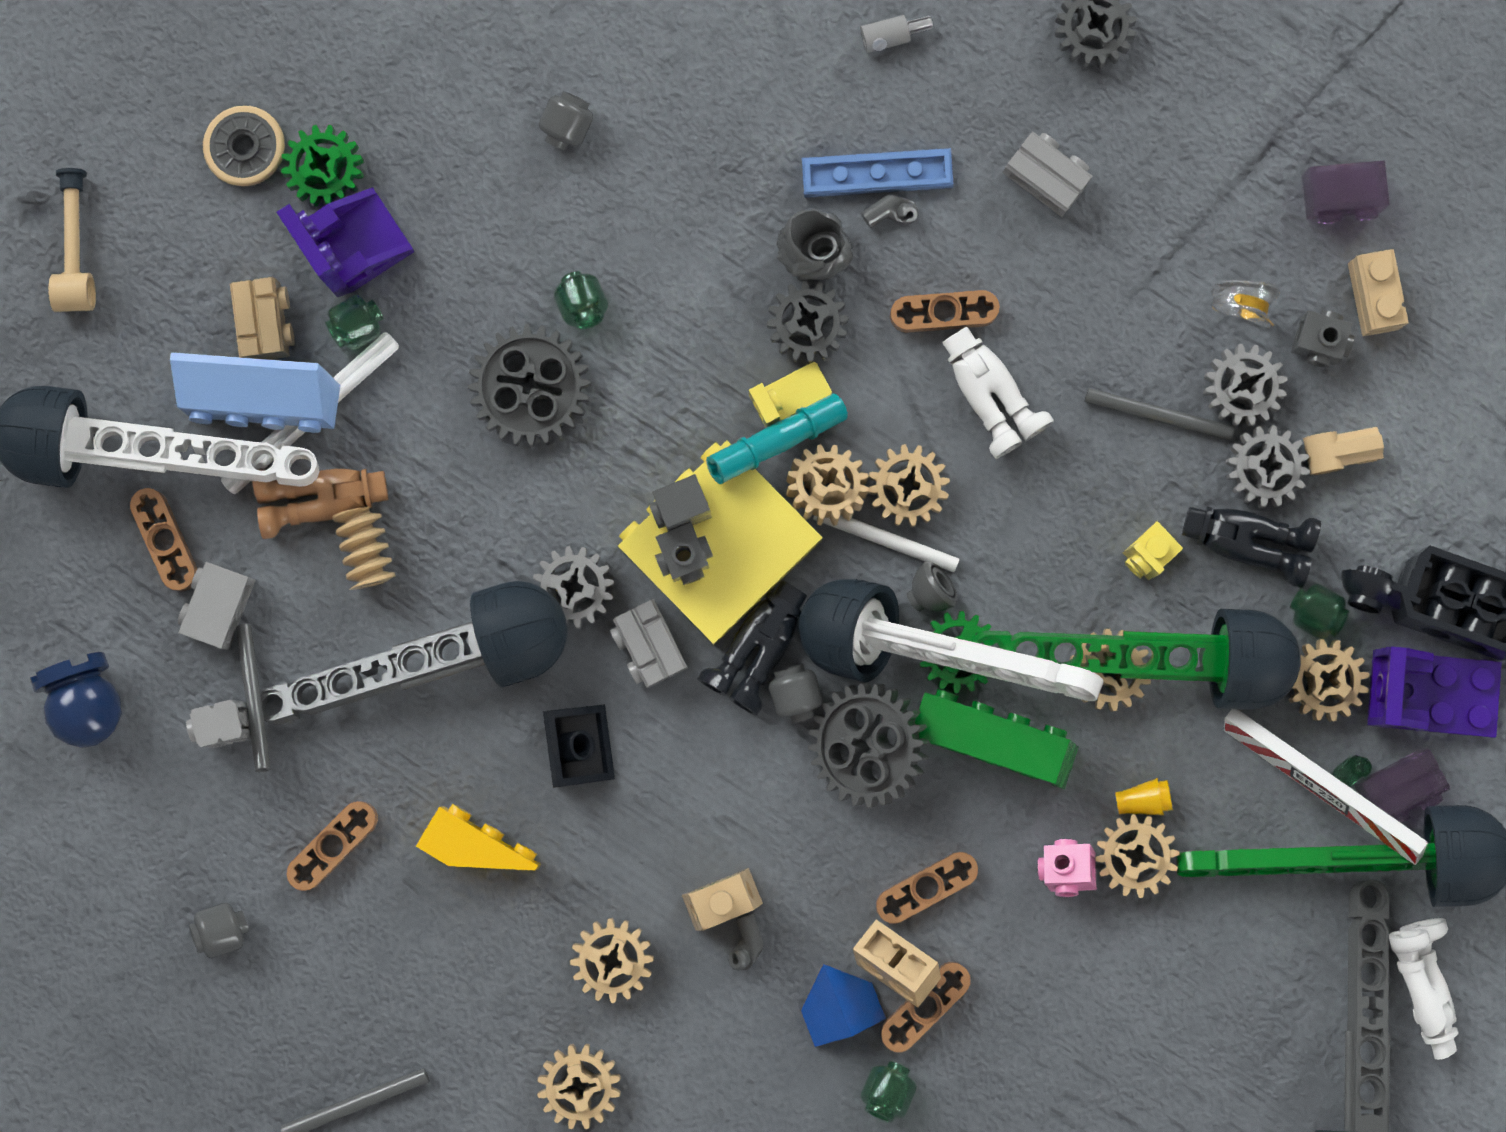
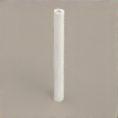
(895, 542)

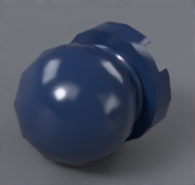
(79, 703)

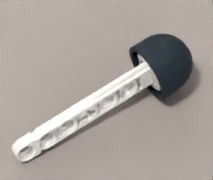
(50, 436)
(855, 628)

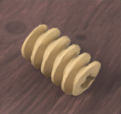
(363, 547)

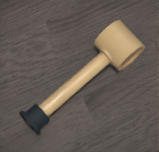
(71, 288)

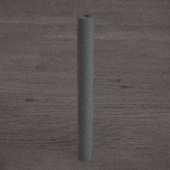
(1159, 414)
(253, 698)
(357, 1102)

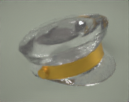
(1245, 299)

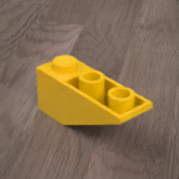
(463, 844)

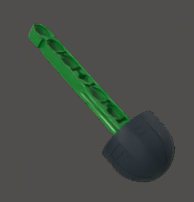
(1246, 658)
(1460, 861)

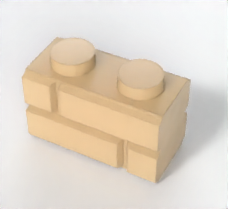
(1378, 292)
(261, 318)

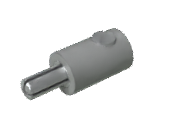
(892, 32)

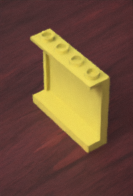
(752, 542)

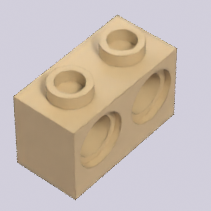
(897, 963)

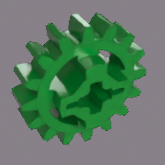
(334, 158)
(968, 632)

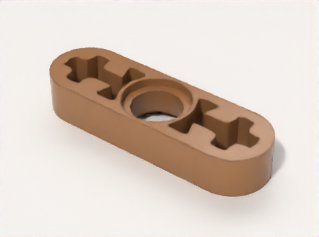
(973, 317)
(163, 510)
(305, 859)
(956, 882)
(913, 1035)

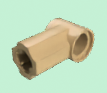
(1333, 451)

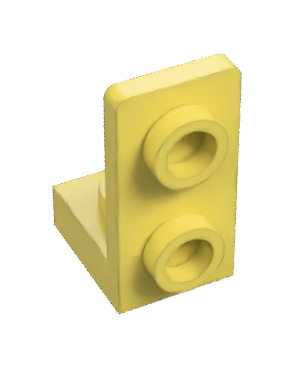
(789, 394)
(1151, 552)

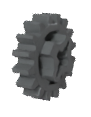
(1102, 41)
(822, 313)

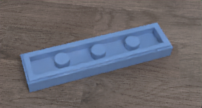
(877, 172)

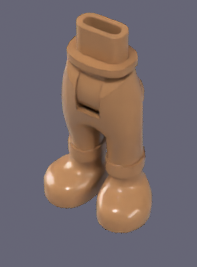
(336, 492)

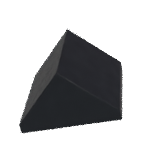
(578, 745)

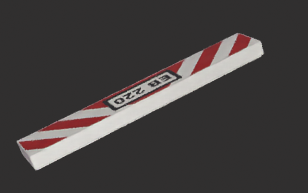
(1325, 786)

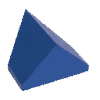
(840, 1006)

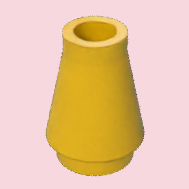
(1147, 798)

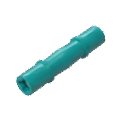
(776, 438)

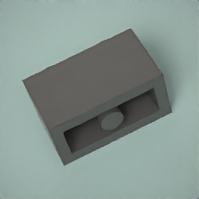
(680, 504)

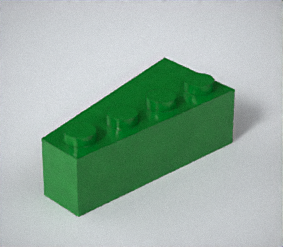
(995, 739)

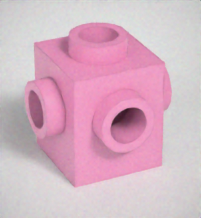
(1068, 867)

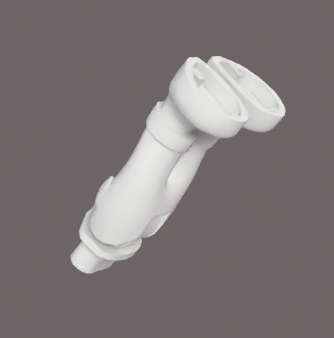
(983, 373)
(1426, 984)

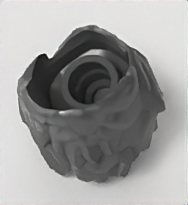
(814, 245)

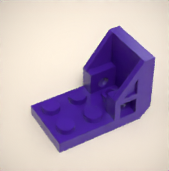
(348, 240)
(1433, 693)

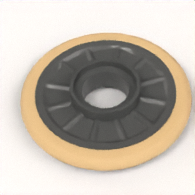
(238, 123)

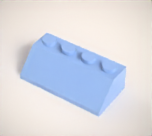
(255, 392)

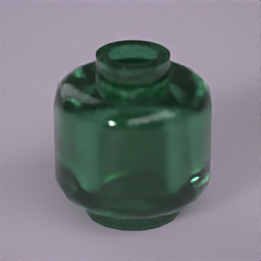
(581, 300)
(354, 322)
(1319, 611)
(888, 1091)

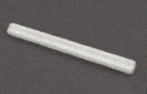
(348, 378)

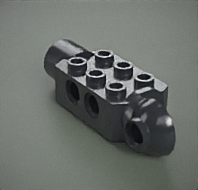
(1438, 597)

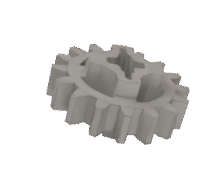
(1236, 373)
(1283, 468)
(589, 591)

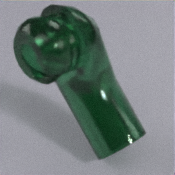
(1352, 769)

